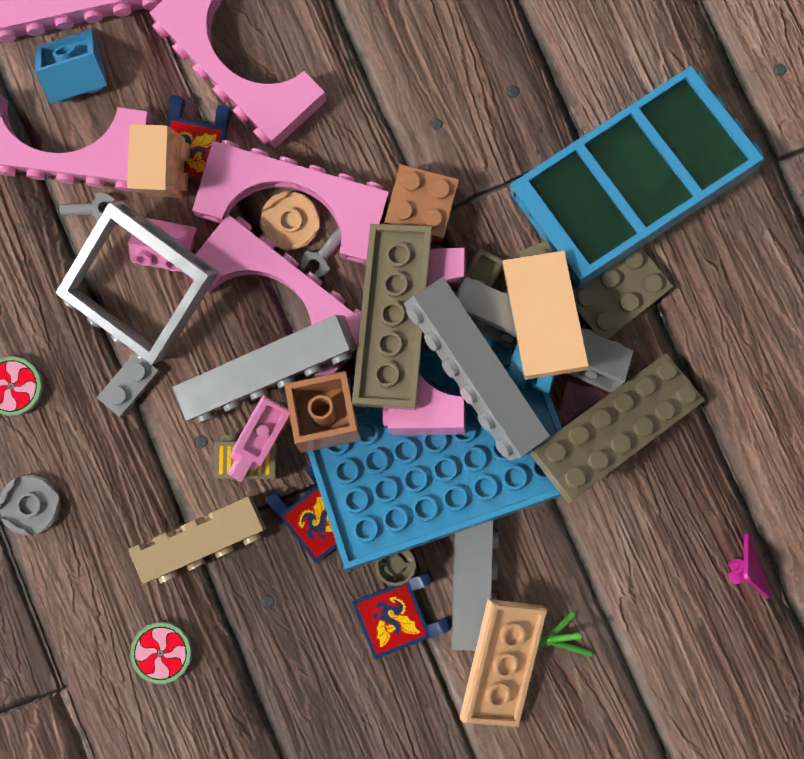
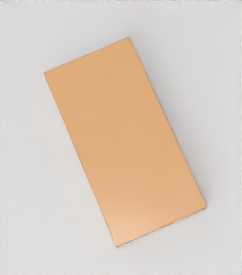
(545, 315)
(503, 663)

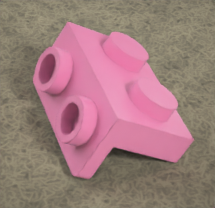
(146, 256)

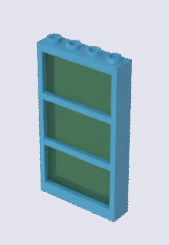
(636, 175)

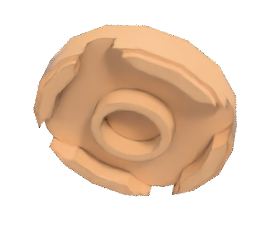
(290, 221)

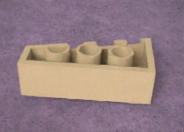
(197, 540)

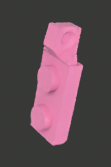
(257, 437)

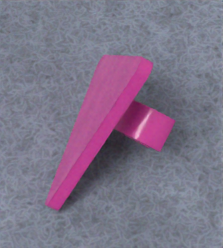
(749, 569)

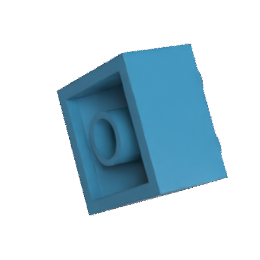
(70, 67)

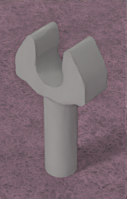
(92, 208)
(322, 255)

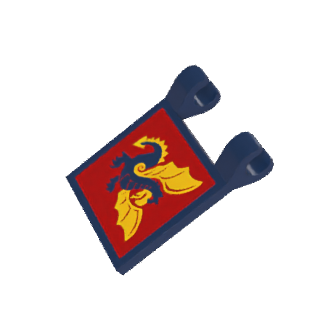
(198, 135)
(307, 520)
(394, 618)

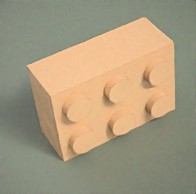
(157, 161)

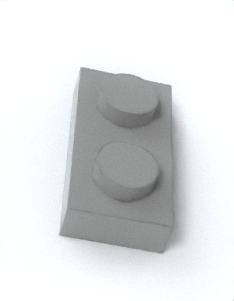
(128, 385)

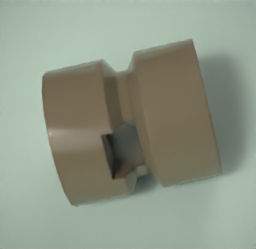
(396, 568)

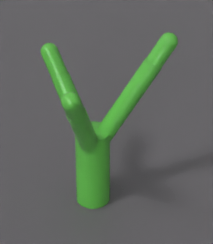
(557, 640)

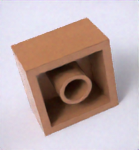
(422, 200)
(322, 412)

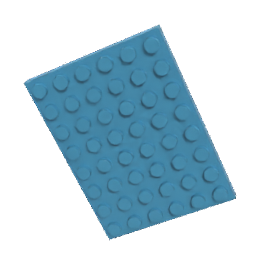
(421, 488)

